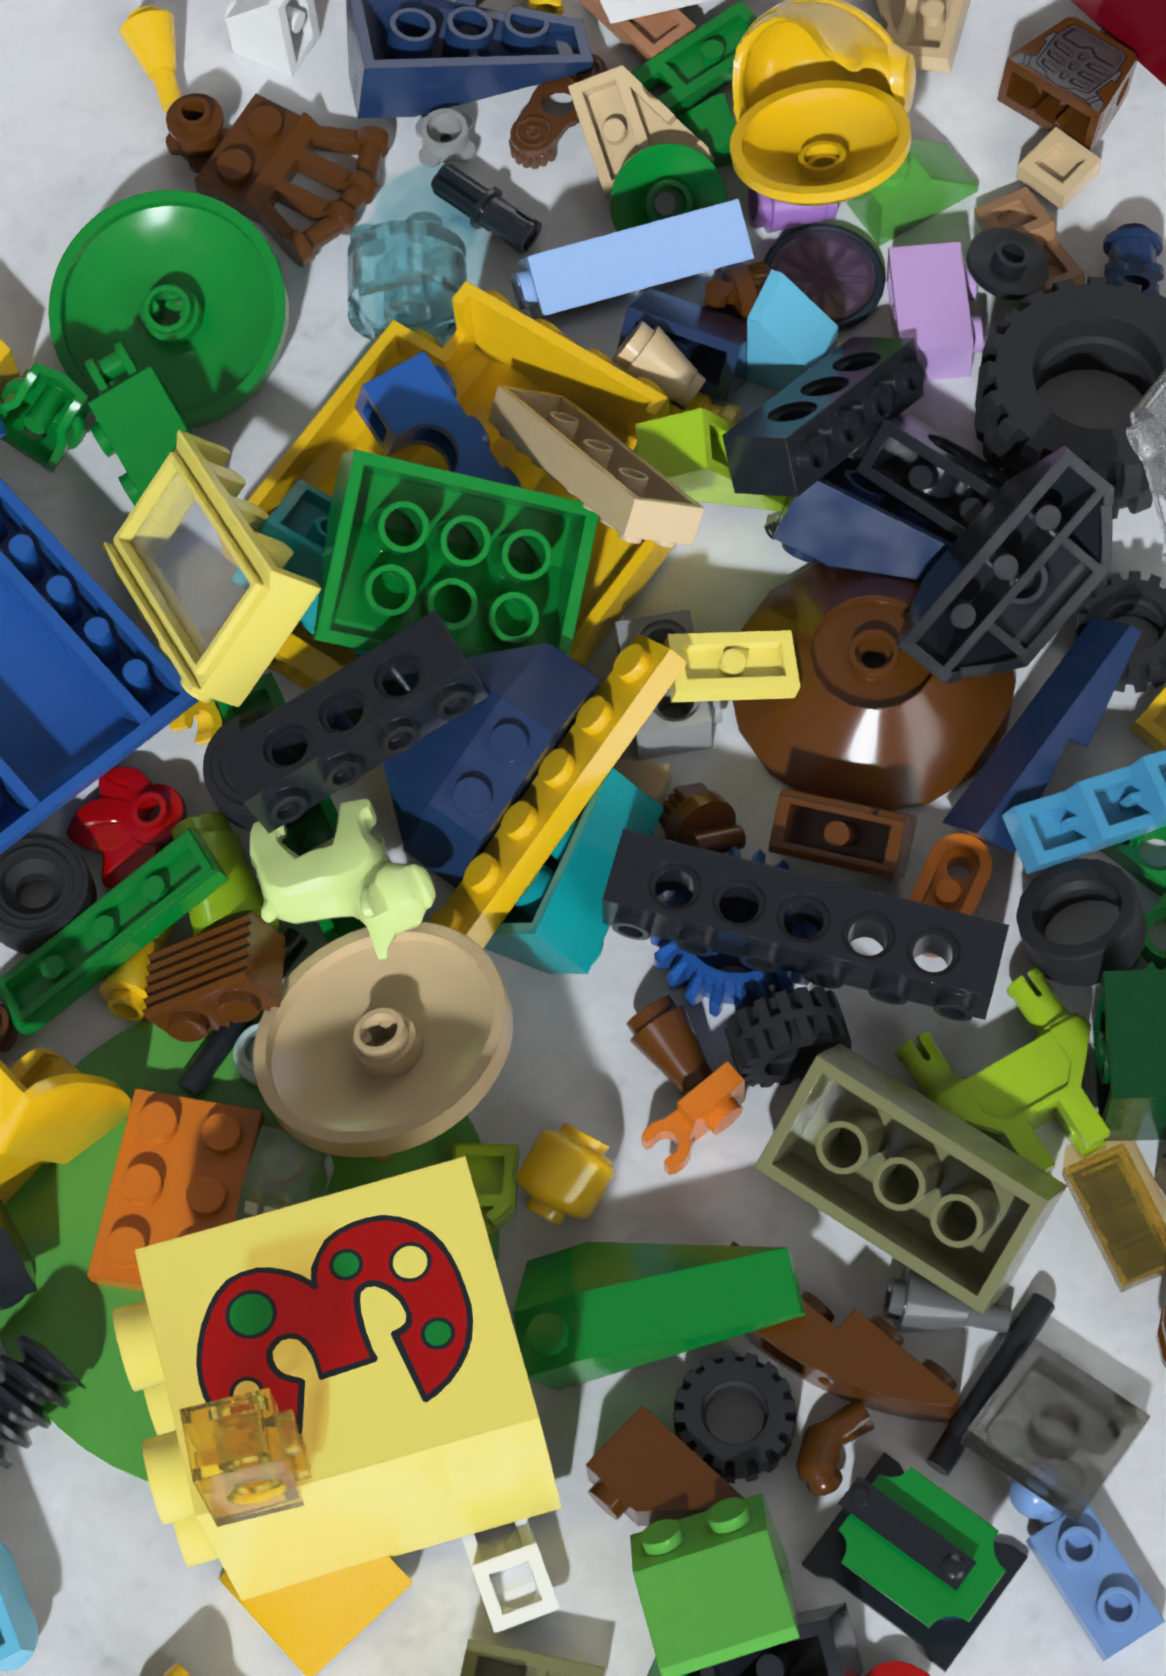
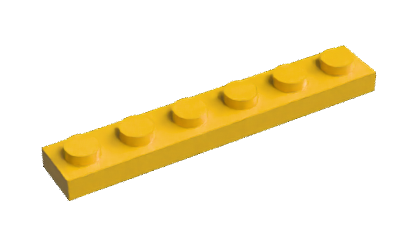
(560, 789)

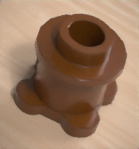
(195, 128)

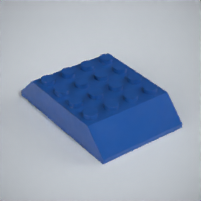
(73, 676)

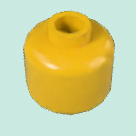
(565, 1174)

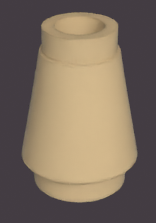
(655, 357)

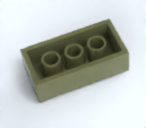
(910, 1177)

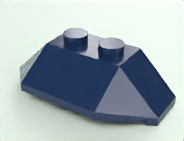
(474, 768)

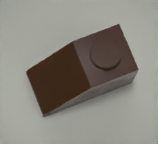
(652, 1474)

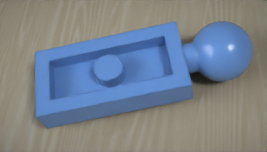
(1088, 1574)

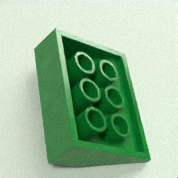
(482, 553)

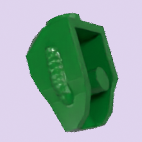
(46, 405)

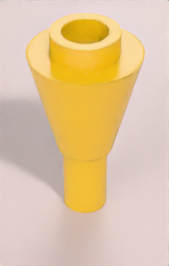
(151, 39)
(125, 985)

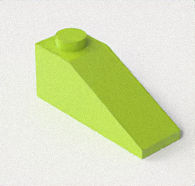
(693, 456)

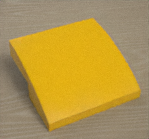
(325, 1613)

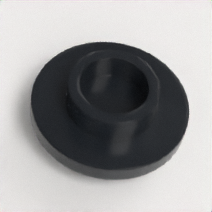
(1007, 263)

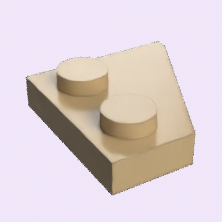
(926, 29)
(622, 120)

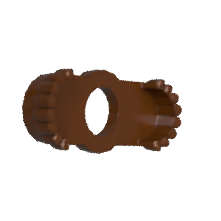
(537, 131)

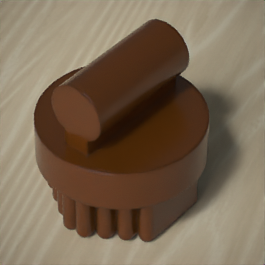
(736, 289)
(701, 819)

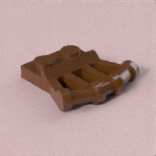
(264, 154)

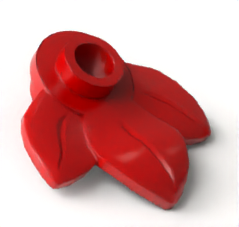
(120, 824)

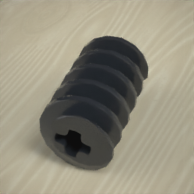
(25, 1391)

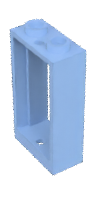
(632, 259)

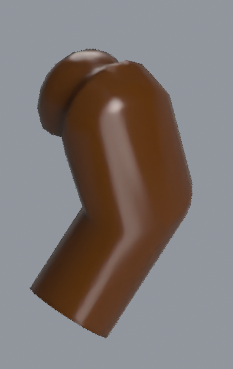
(823, 1446)

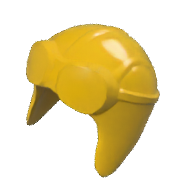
(815, 43)

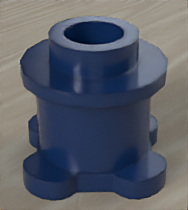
(1133, 257)

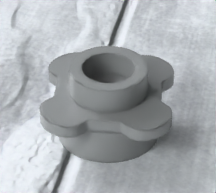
(445, 124)

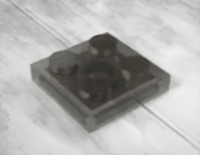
(1055, 1430)

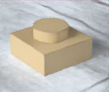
(1058, 168)

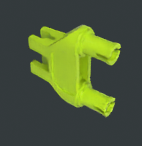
(1025, 1086)

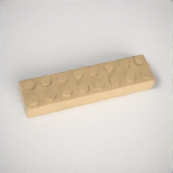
(596, 467)

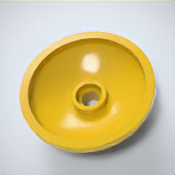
(820, 142)

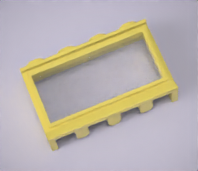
(208, 574)

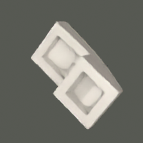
(510, 1574)

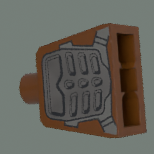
(1069, 80)

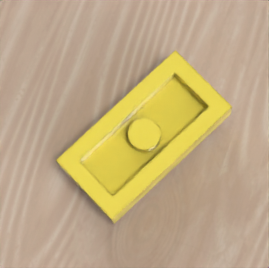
(734, 666)

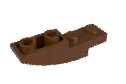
(859, 1362)

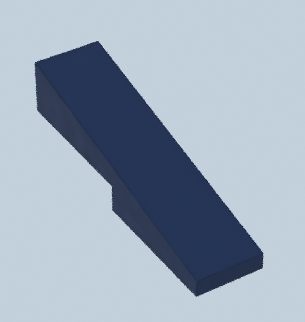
(1061, 712)

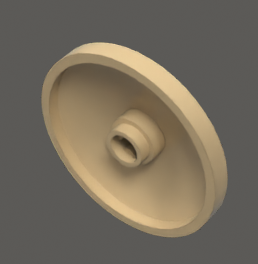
(387, 1049)

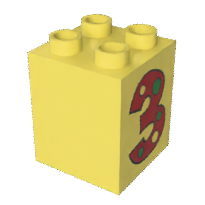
(387, 1345)

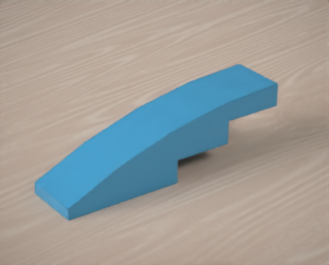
(1090, 814)

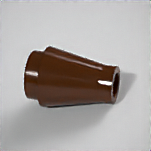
(670, 1043)

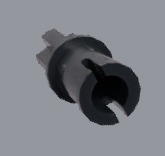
(486, 208)

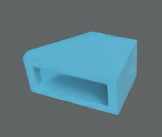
(785, 334)

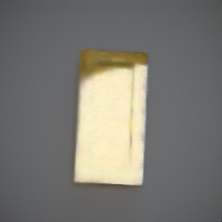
(1119, 1215)

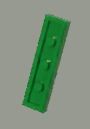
(110, 931)

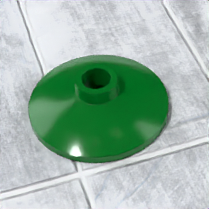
(660, 169)

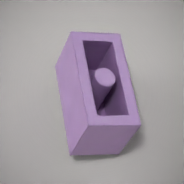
(931, 304)

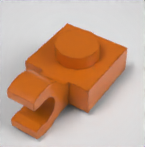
(707, 1107)

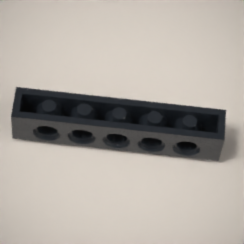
(778, 897)

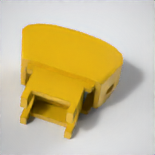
(51, 1114)

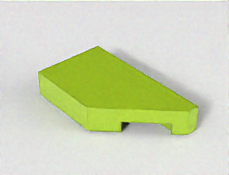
(494, 1178)

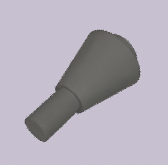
(923, 1306)

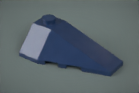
(450, 53)
(860, 527)

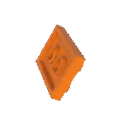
(171, 1178)

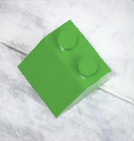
(714, 1585)

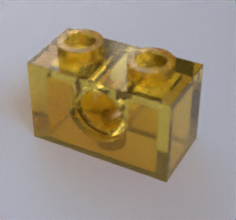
(245, 1456)

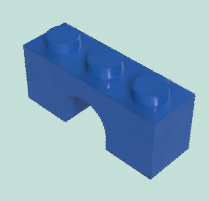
(420, 407)

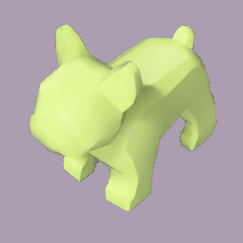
(341, 879)

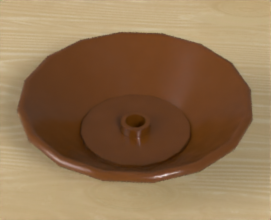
(859, 731)

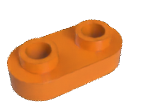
(940, 890)

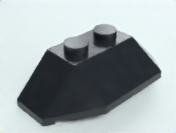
(1014, 572)

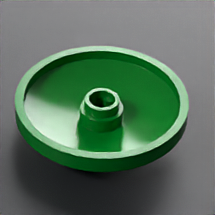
(183, 291)

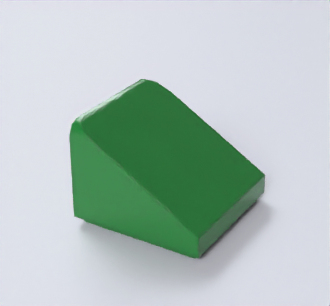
(713, 126)

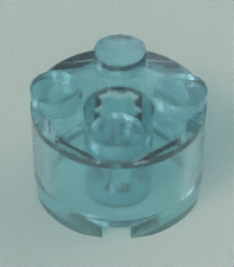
(404, 275)

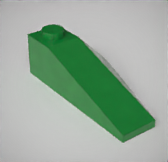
(637, 1303)

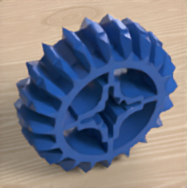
(702, 973)

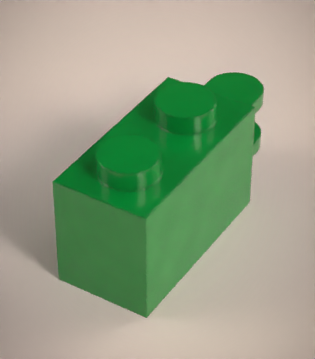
(134, 418)

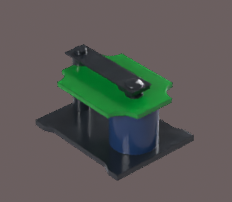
(915, 1558)

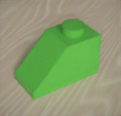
(921, 188)

